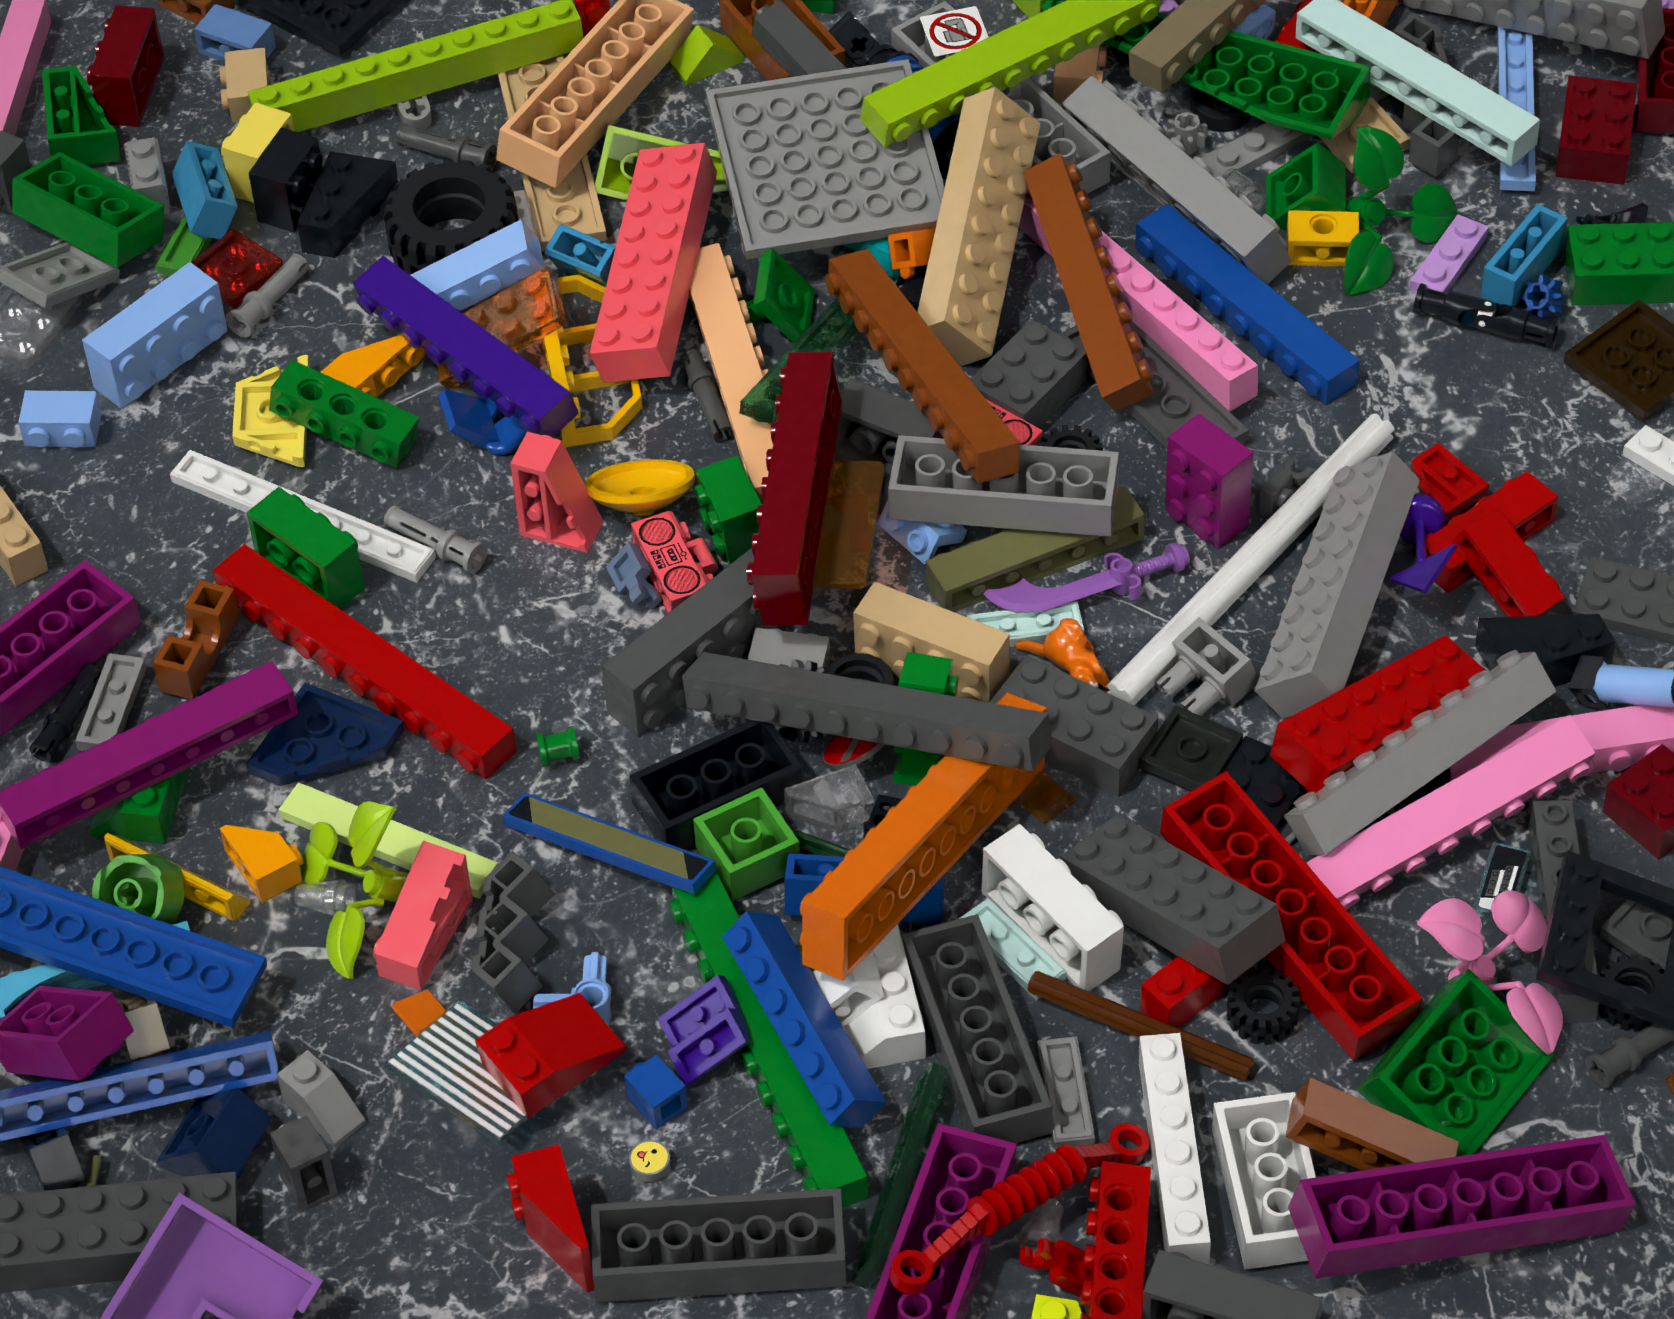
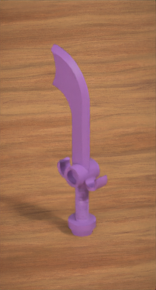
(1121, 578)

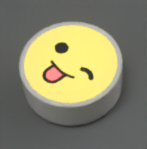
(649, 1161)

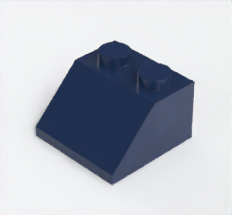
(216, 1136)

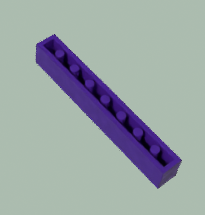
(465, 349)

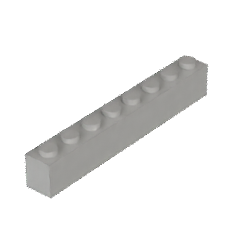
(1419, 753)

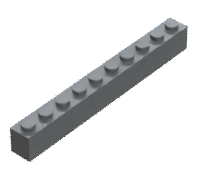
(868, 711)

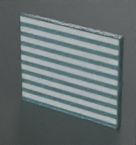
(449, 1071)

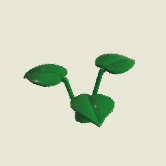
(1374, 163)

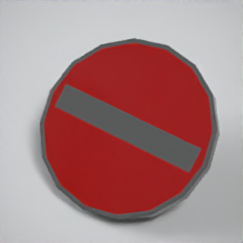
(849, 751)

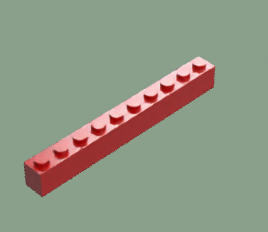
(367, 663)

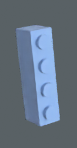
(484, 266)

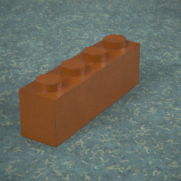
(1360, 1131)

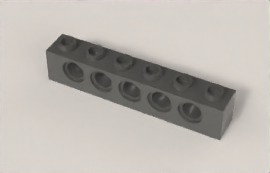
(1551, 836)

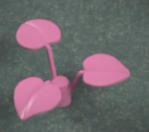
(1457, 931)

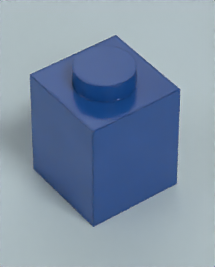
(655, 1091)

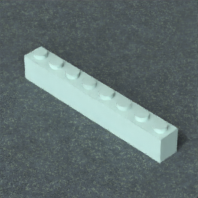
(1420, 80)

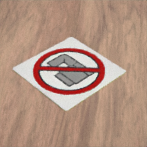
(953, 30)

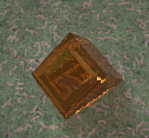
(1046, 797)

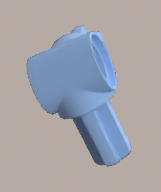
(592, 987)

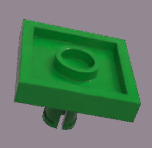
(782, 296)

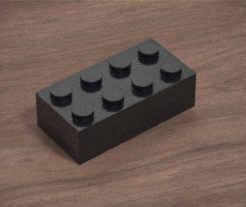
(711, 775)

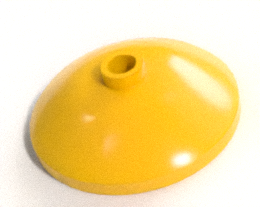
(640, 485)

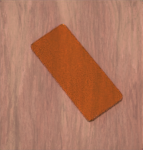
(849, 524)

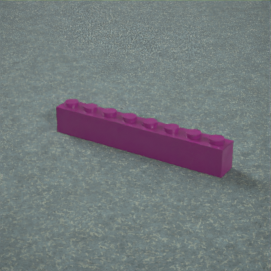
(146, 754)

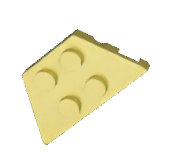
(262, 430)

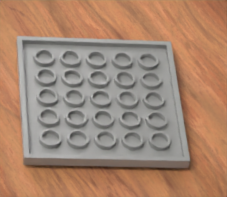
(811, 171)

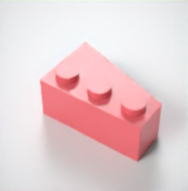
(552, 495)
(424, 916)

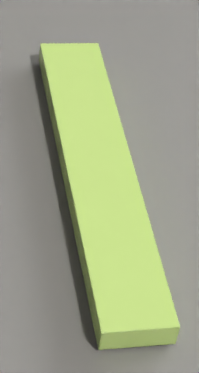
(398, 845)

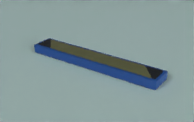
(609, 843)

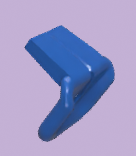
(473, 421)

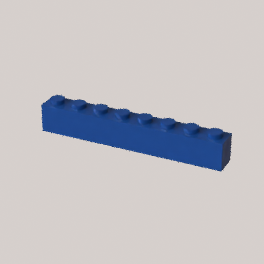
(1247, 304)
(138, 1085)

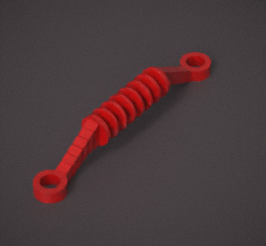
(1015, 1197)

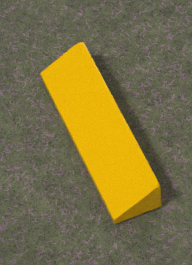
(196, 887)

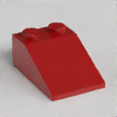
(547, 1051)
(550, 1213)

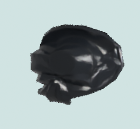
(1635, 214)

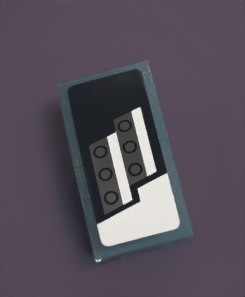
(1503, 872)

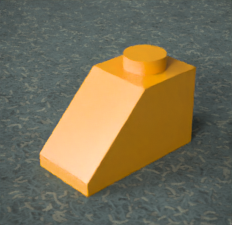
(263, 859)

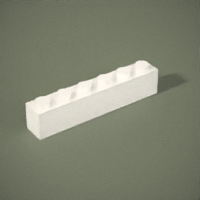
(1173, 1146)

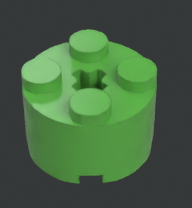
(149, 874)

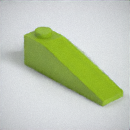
(621, 155)

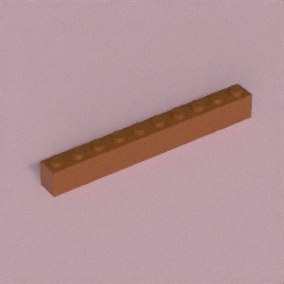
(923, 366)

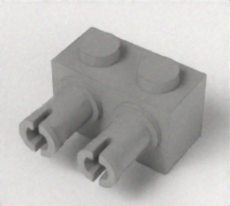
(1215, 661)

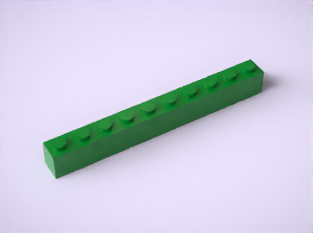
(814, 1146)

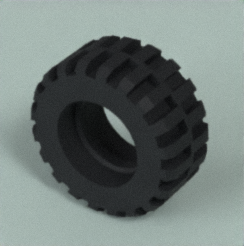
(439, 195)

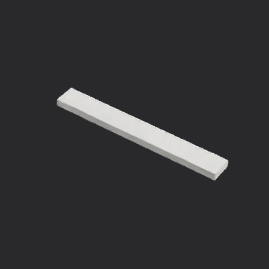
(244, 491)

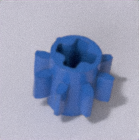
(1553, 293)

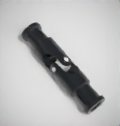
(1491, 317)

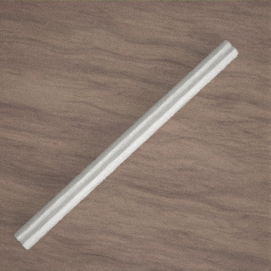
(1249, 561)

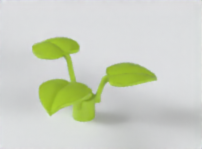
(382, 883)

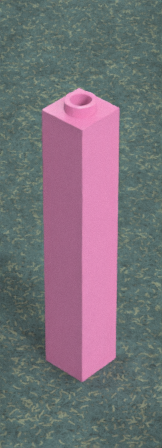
(20, 52)

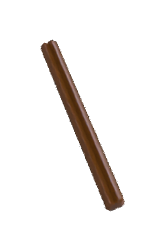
(1138, 1023)

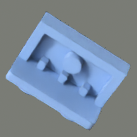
(921, 537)

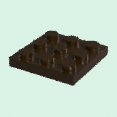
(1630, 359)

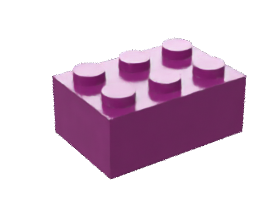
(1208, 481)
(62, 1032)

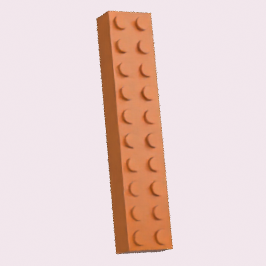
(905, 857)

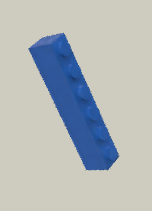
(804, 1020)

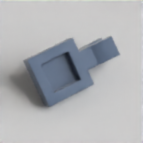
(629, 572)

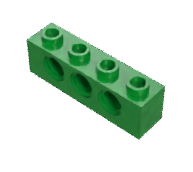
(344, 413)

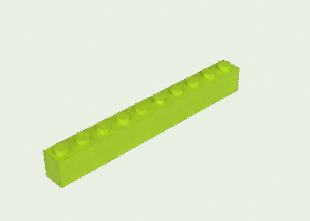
(998, 62)
(425, 66)

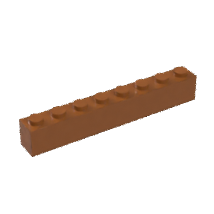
(1089, 283)

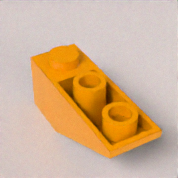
(375, 365)

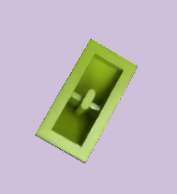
(704, 55)

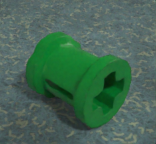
(557, 746)

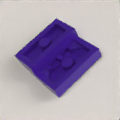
(704, 1029)

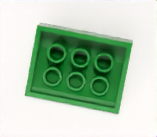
(1457, 1065)

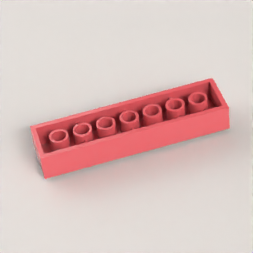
(653, 263)

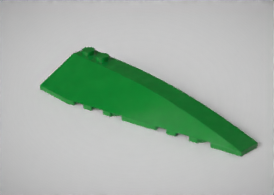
(1272, 80)

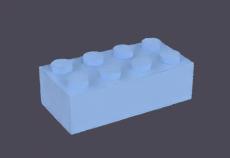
(155, 335)

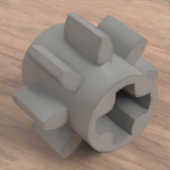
(1188, 131)

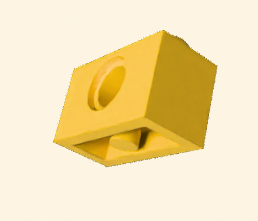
(1320, 237)

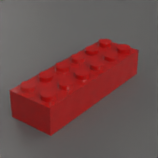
(1364, 713)

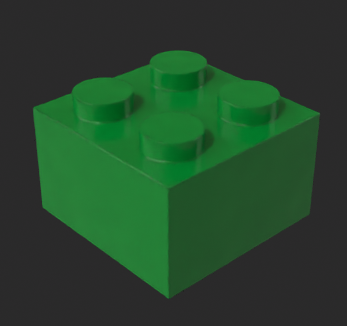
(728, 507)

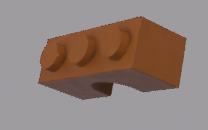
(187, 660)

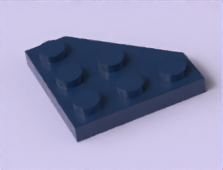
(323, 738)

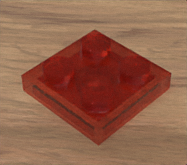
(237, 266)

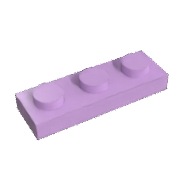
(1450, 255)

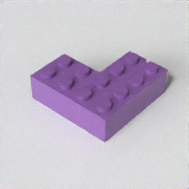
(210, 1266)

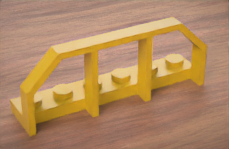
(557, 359)

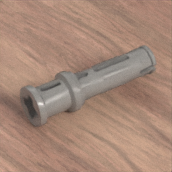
(258, 304)
(448, 544)

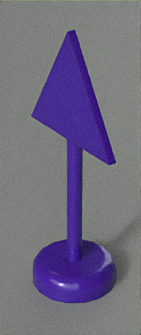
(1423, 517)

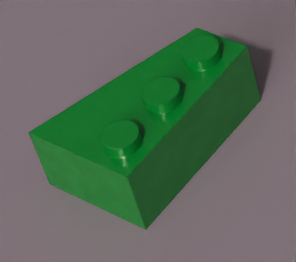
(75, 120)
(929, 675)

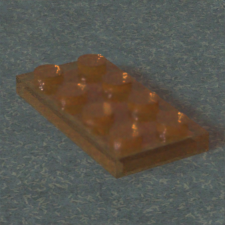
(518, 315)

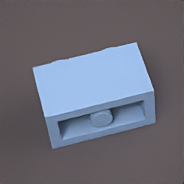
(60, 418)

